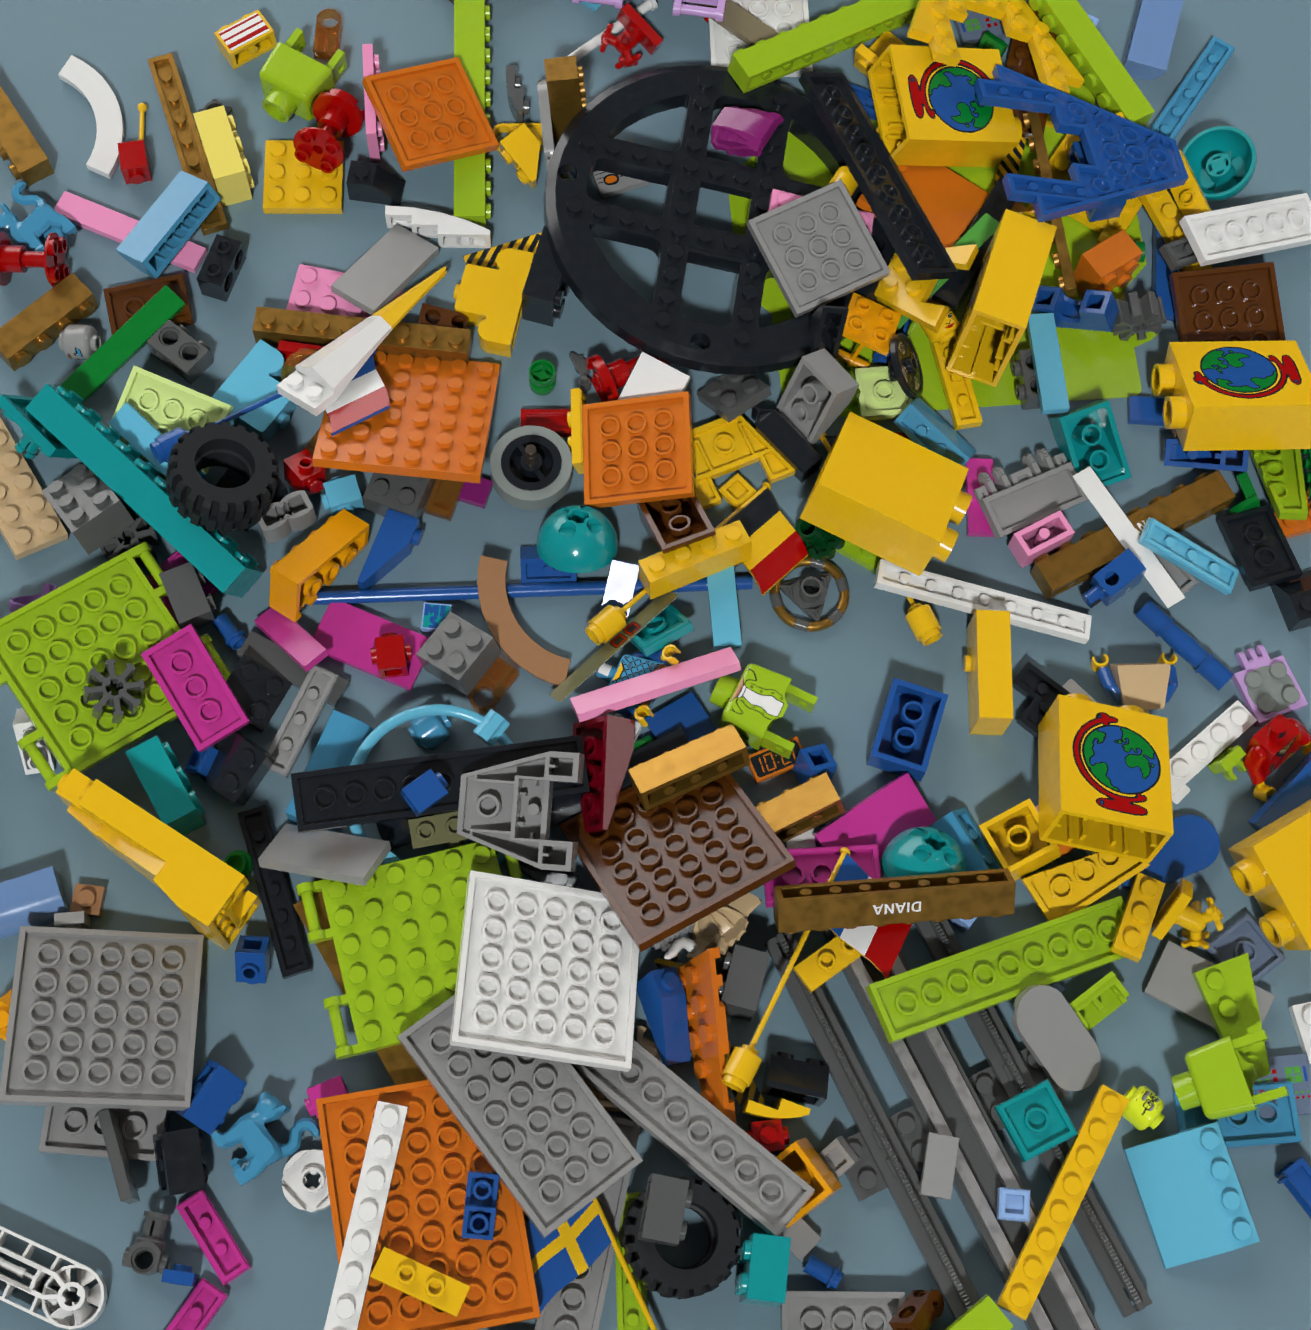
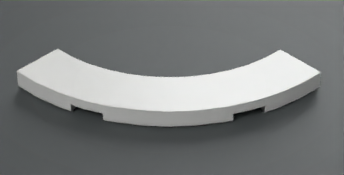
(106, 110)

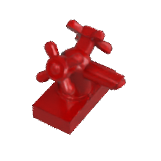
(635, 32)

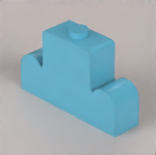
(254, 381)

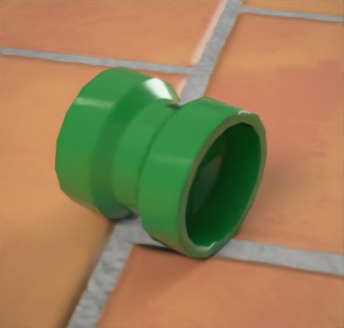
(542, 371)

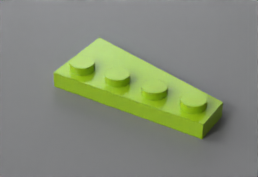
(1283, 481)
(1233, 1005)

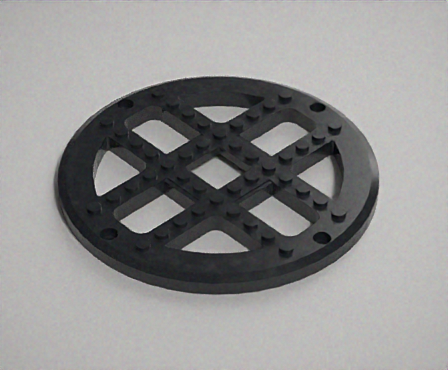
(576, 219)

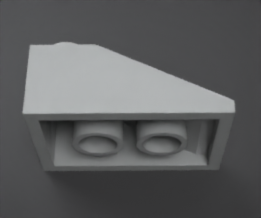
(816, 395)

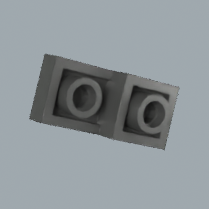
(516, 95)

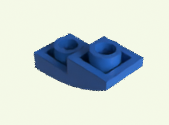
(480, 1205)

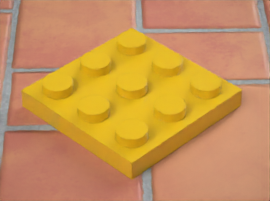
(298, 187)

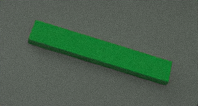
(124, 344)

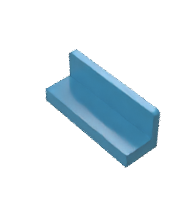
(932, 432)
(967, 835)

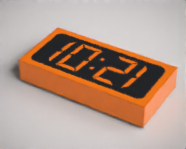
(768, 764)

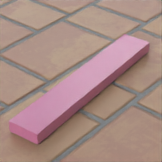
(118, 226)
(655, 684)

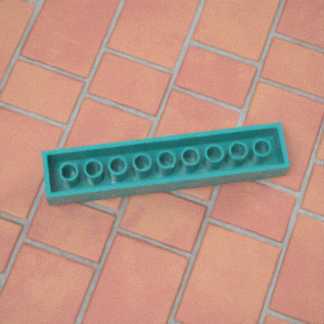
(142, 488)

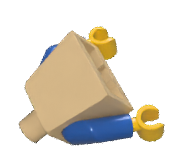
(1138, 683)

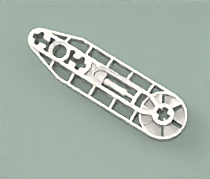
(54, 1303)

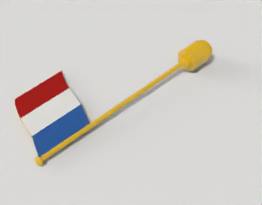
(874, 943)

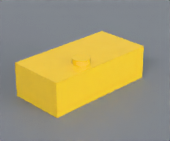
(989, 672)

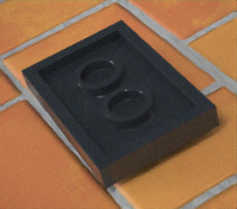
(1259, 548)

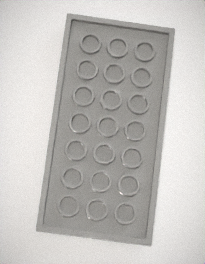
(527, 1120)

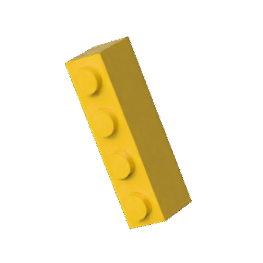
(693, 562)

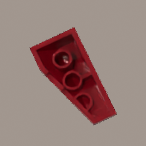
(607, 752)

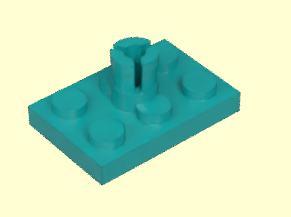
(35, 435)

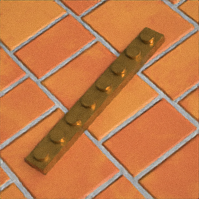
(184, 132)
(1042, 167)

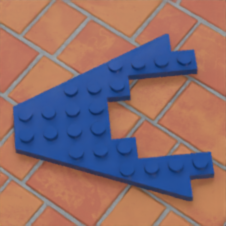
(1121, 154)

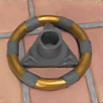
(810, 596)

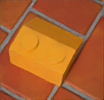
(810, 1167)

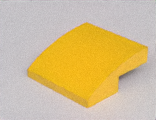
(782, 1109)

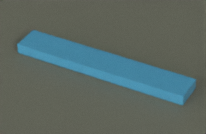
(1193, 88)

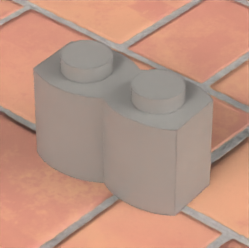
(290, 514)

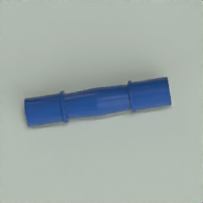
(1184, 645)

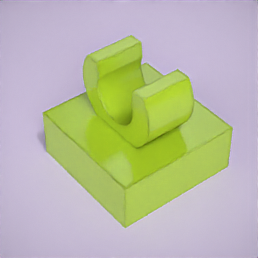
(1226, 761)

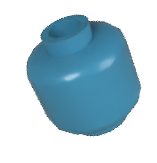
(430, 730)

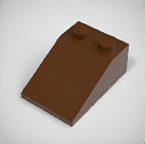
(675, 522)

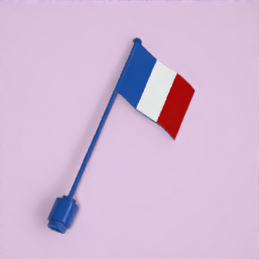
(359, 401)

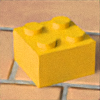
(1016, 842)

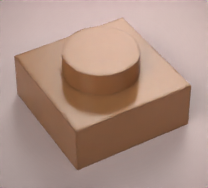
(88, 899)

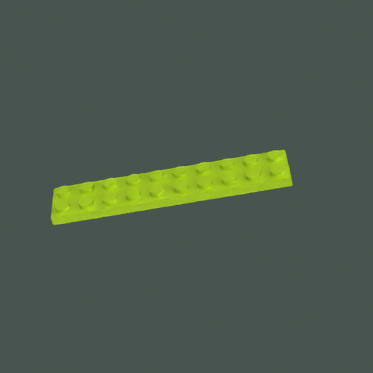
(996, 971)

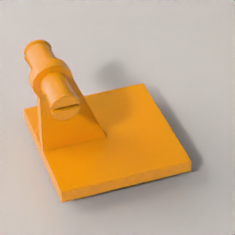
(868, 326)

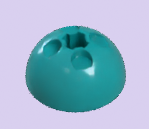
(1224, 152)
(577, 540)
(922, 853)

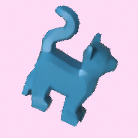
(38, 225)
(258, 1141)

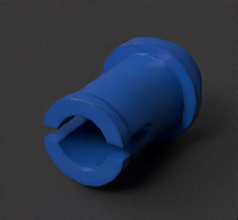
(233, 637)
(823, 1272)

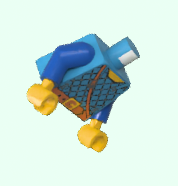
(634, 666)

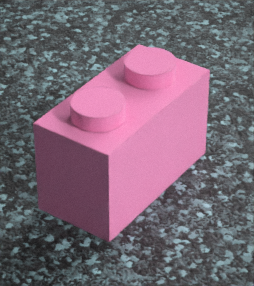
(1040, 538)

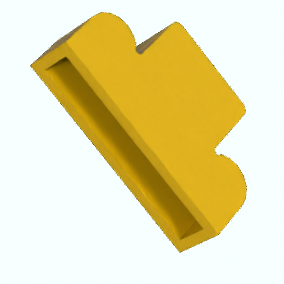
(494, 299)

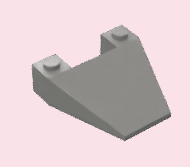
(512, 808)

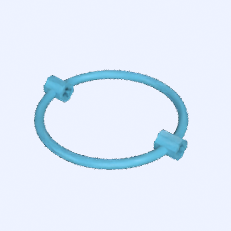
(489, 730)

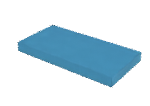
(1249, 1128)

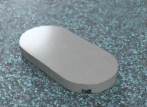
(546, 122)
(1056, 1037)

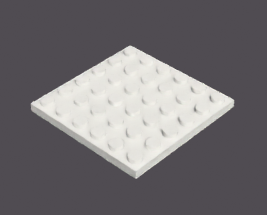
(544, 974)

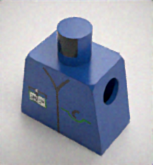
(1121, 574)

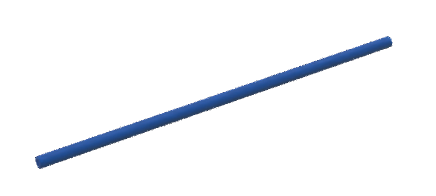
(512, 591)

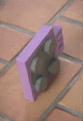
(1267, 685)

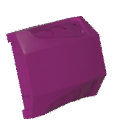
(743, 130)

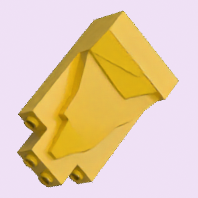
(191, 877)

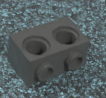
(176, 355)
(1025, 380)

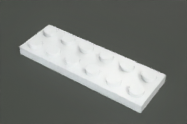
(1249, 229)

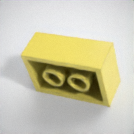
(224, 155)

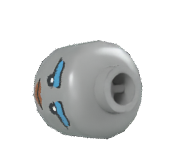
(79, 341)

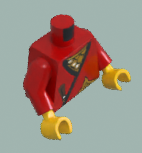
(1271, 748)

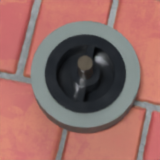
(531, 467)

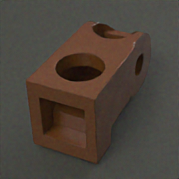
(442, 317)
(918, 1310)

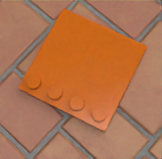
(430, 114)
(944, 197)
(638, 450)

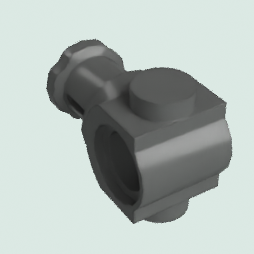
(149, 1241)

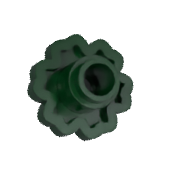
(818, 542)

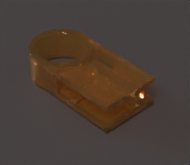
(327, 39)
(497, 681)

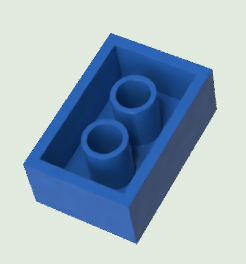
(907, 729)

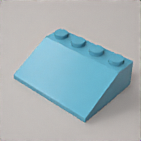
(1191, 1195)

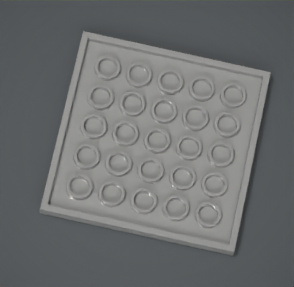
(102, 1019)

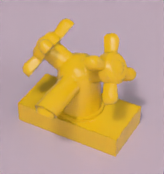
(1189, 917)

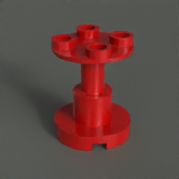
(336, 118)
(18, 259)
(611, 376)

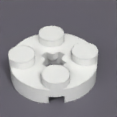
(295, 1179)

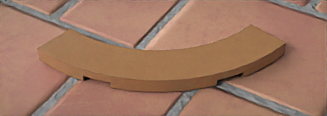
(508, 632)

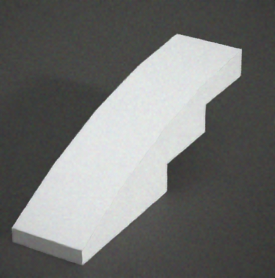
(450, 230)

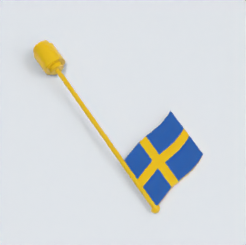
(572, 1251)

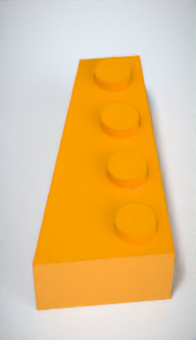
(315, 563)

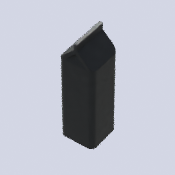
(787, 442)

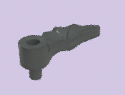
(580, 368)

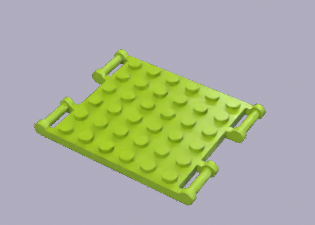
(66, 634)
(396, 940)

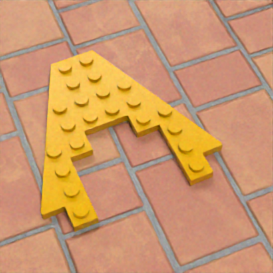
(1019, 22)

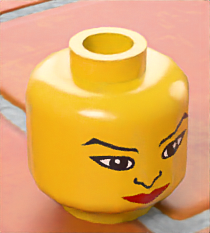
(947, 330)

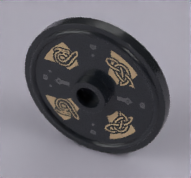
(905, 366)

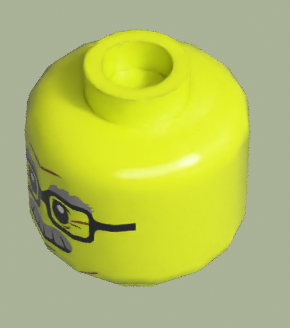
(1143, 1108)

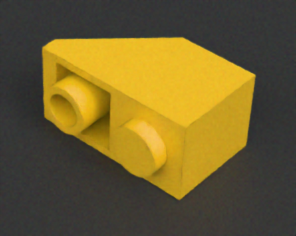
(523, 152)

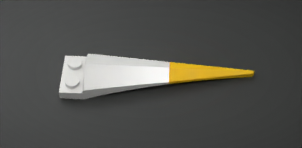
(329, 371)

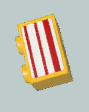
(245, 39)

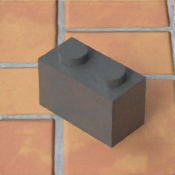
(187, 596)
(664, 1210)

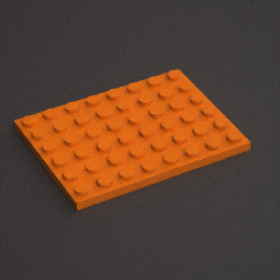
(427, 1213)

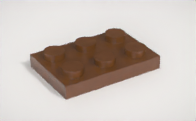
(128, 299)

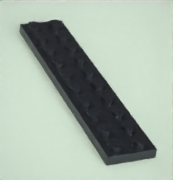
(878, 176)
(372, 790)

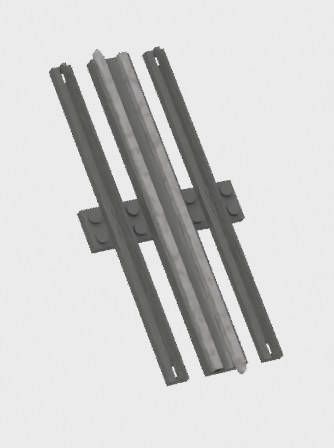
(959, 1107)

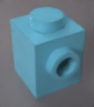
(342, 493)

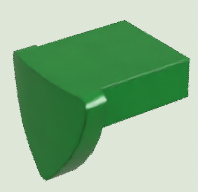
(1248, 492)

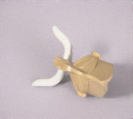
(717, 929)

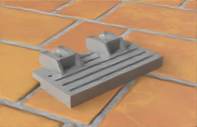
(1031, 494)

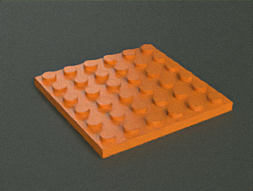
(433, 423)

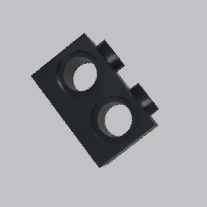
(221, 268)

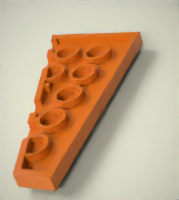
(707, 1028)

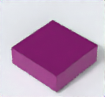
(476, 493)

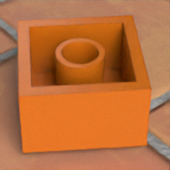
(1108, 264)

